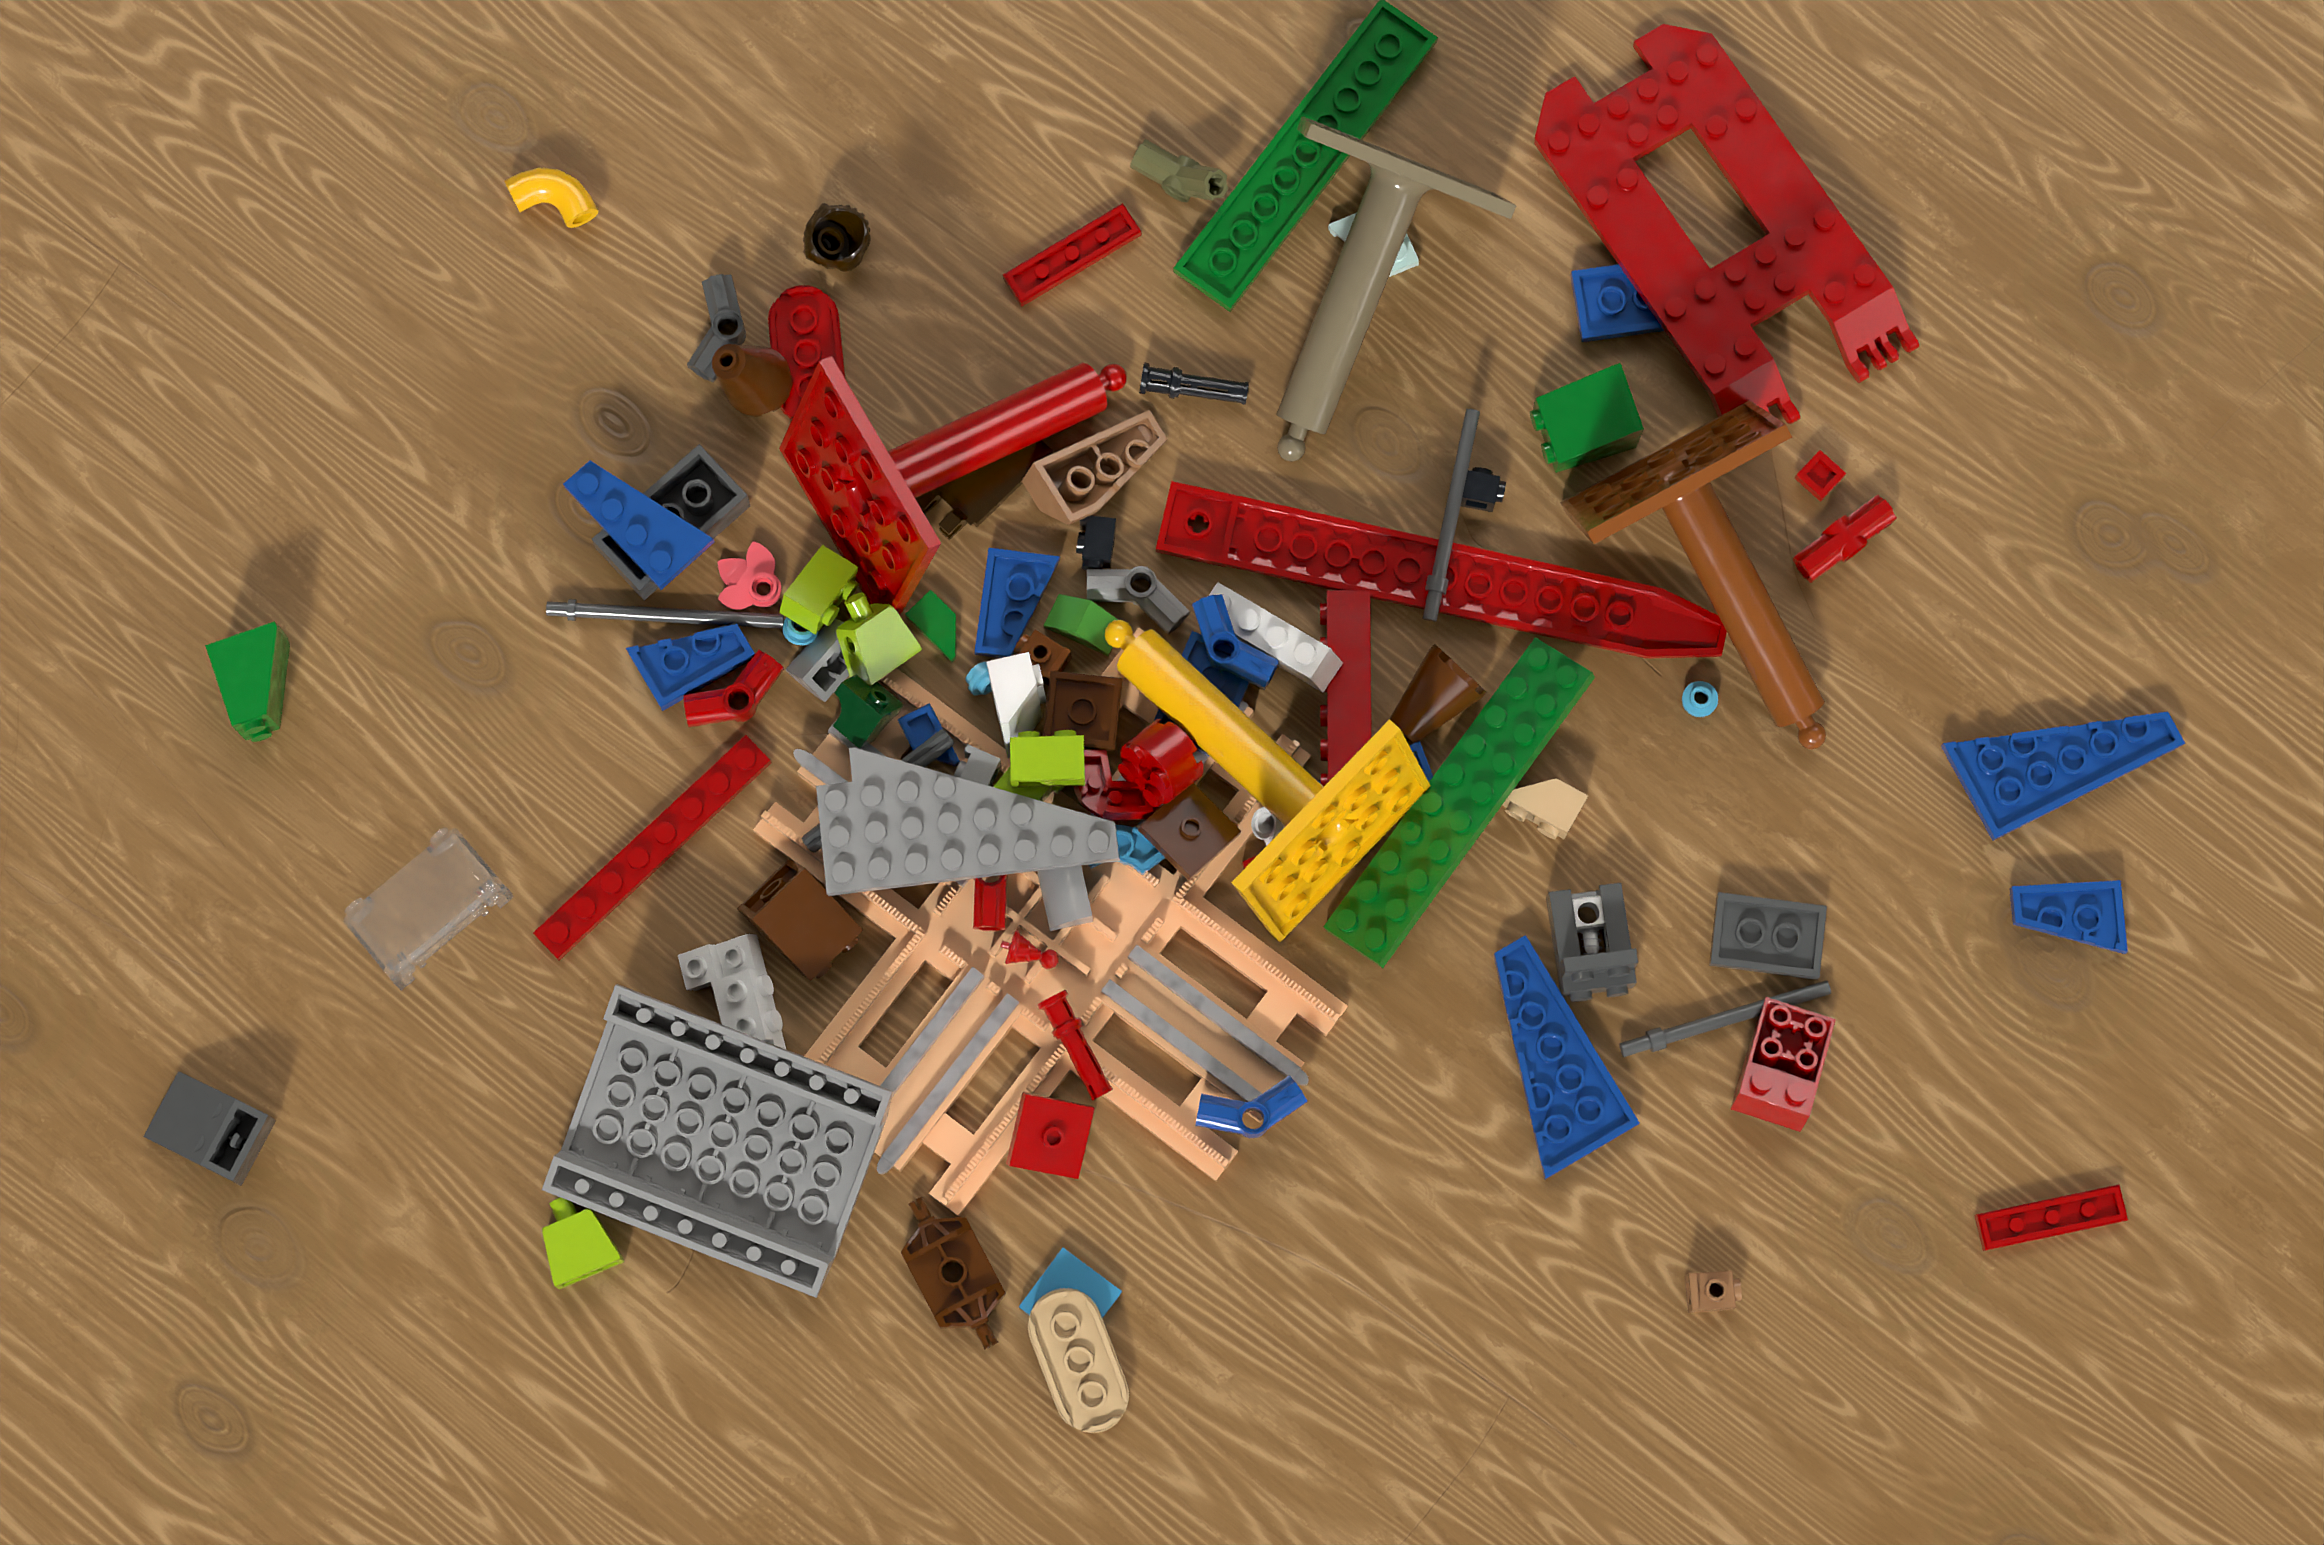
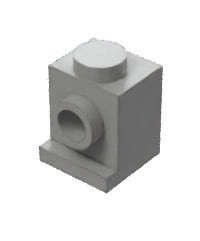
(980, 766)

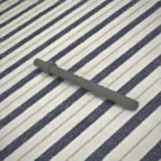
(1437, 582)
(1658, 1039)

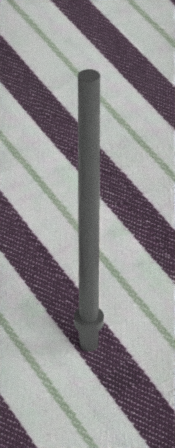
(655, 614)

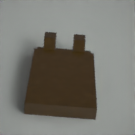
(983, 490)

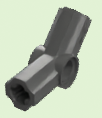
(723, 310)

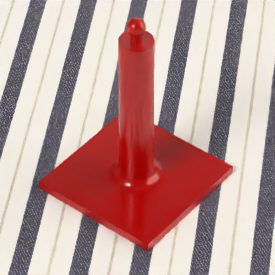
(870, 492)

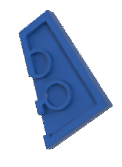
(1009, 598)
(690, 662)
(2074, 911)

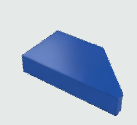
(920, 726)

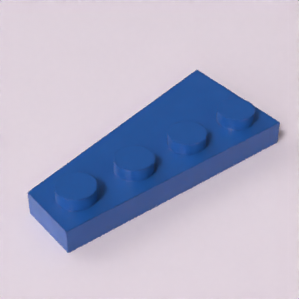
(643, 528)

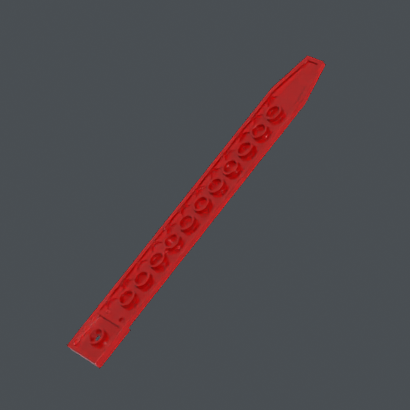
(1396, 565)

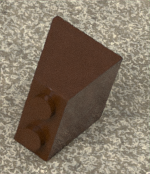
(801, 920)

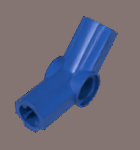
(1217, 629)
(1273, 1105)

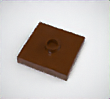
(1084, 705)
(1189, 831)

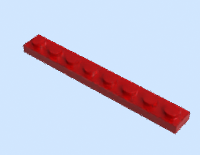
(652, 847)

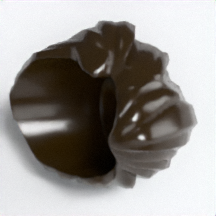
(836, 237)

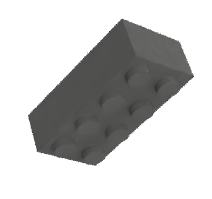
(695, 492)

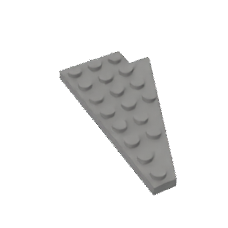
(929, 827)

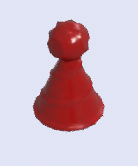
(1023, 951)

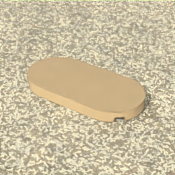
(1078, 1360)

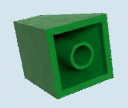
(1587, 419)
(252, 678)

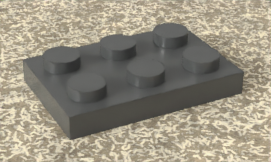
(1768, 935)

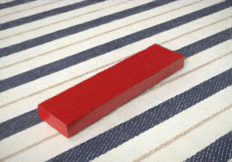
(1072, 254)
(2051, 1217)

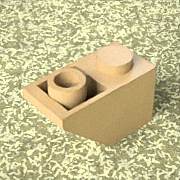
(1548, 804)

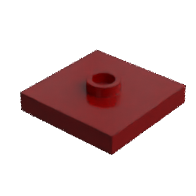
(1050, 1135)

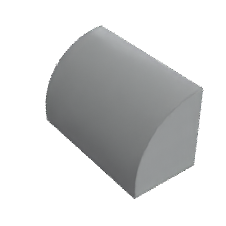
(821, 663)
(1065, 897)

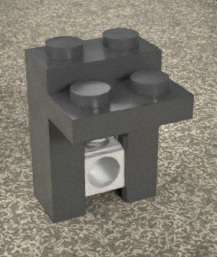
(1596, 972)

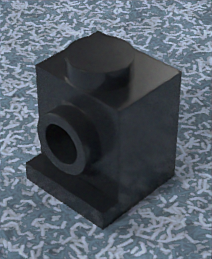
(1482, 489)
(1097, 542)

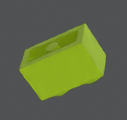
(819, 590)
(1047, 759)

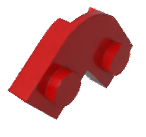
(1106, 797)

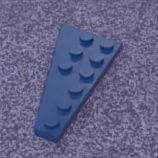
(2041, 770)
(1564, 1080)

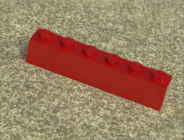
(1349, 692)

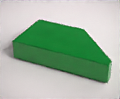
(935, 622)

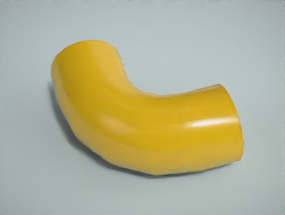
(556, 188)

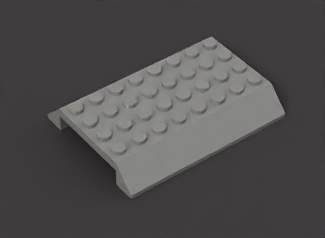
(719, 1141)

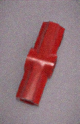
(1844, 538)

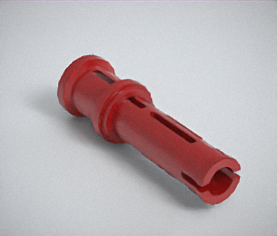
(1068, 1029)

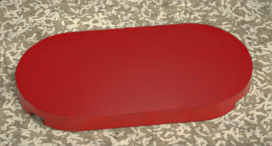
(804, 331)

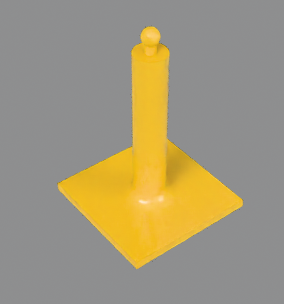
(1324, 825)

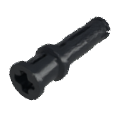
(1236, 391)

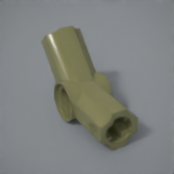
(1179, 175)

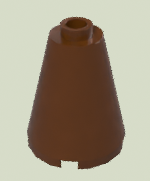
(752, 377)
(1434, 696)

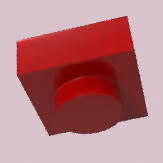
(1820, 475)

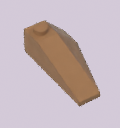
(1091, 471)

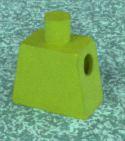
(874, 639)
(577, 1244)

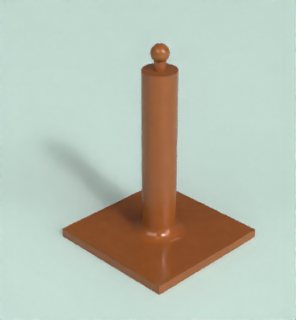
(1680, 484)

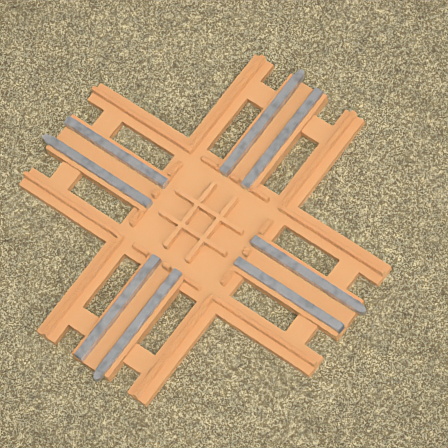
(1101, 965)

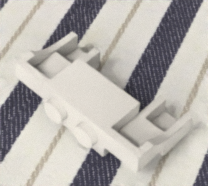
(739, 986)

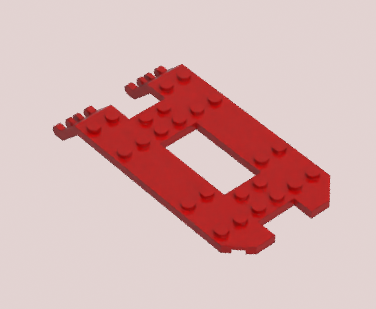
(1715, 309)

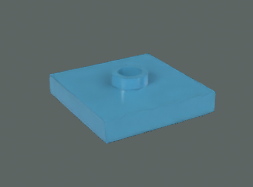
(1070, 1272)

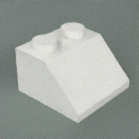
(1016, 694)

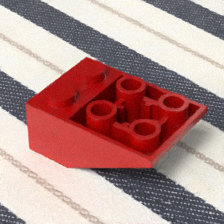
(1783, 1064)

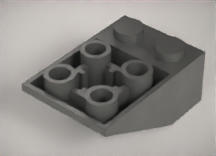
(210, 1128)

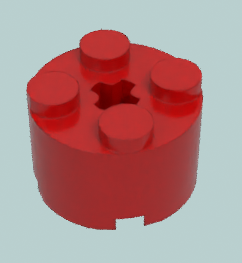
(1160, 762)

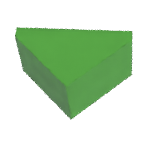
(1081, 622)

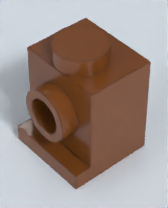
(1056, 658)

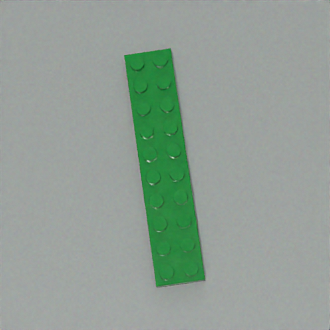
(1298, 169)
(1459, 802)

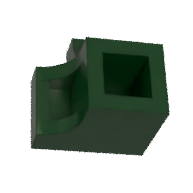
(864, 710)

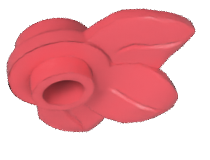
(746, 576)

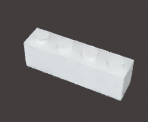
(1271, 635)

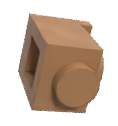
(1698, 1292)

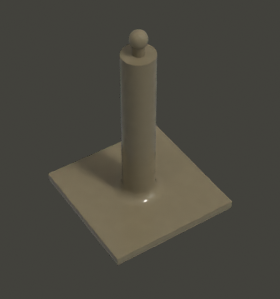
(1360, 276)

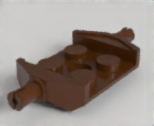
(960, 1302)

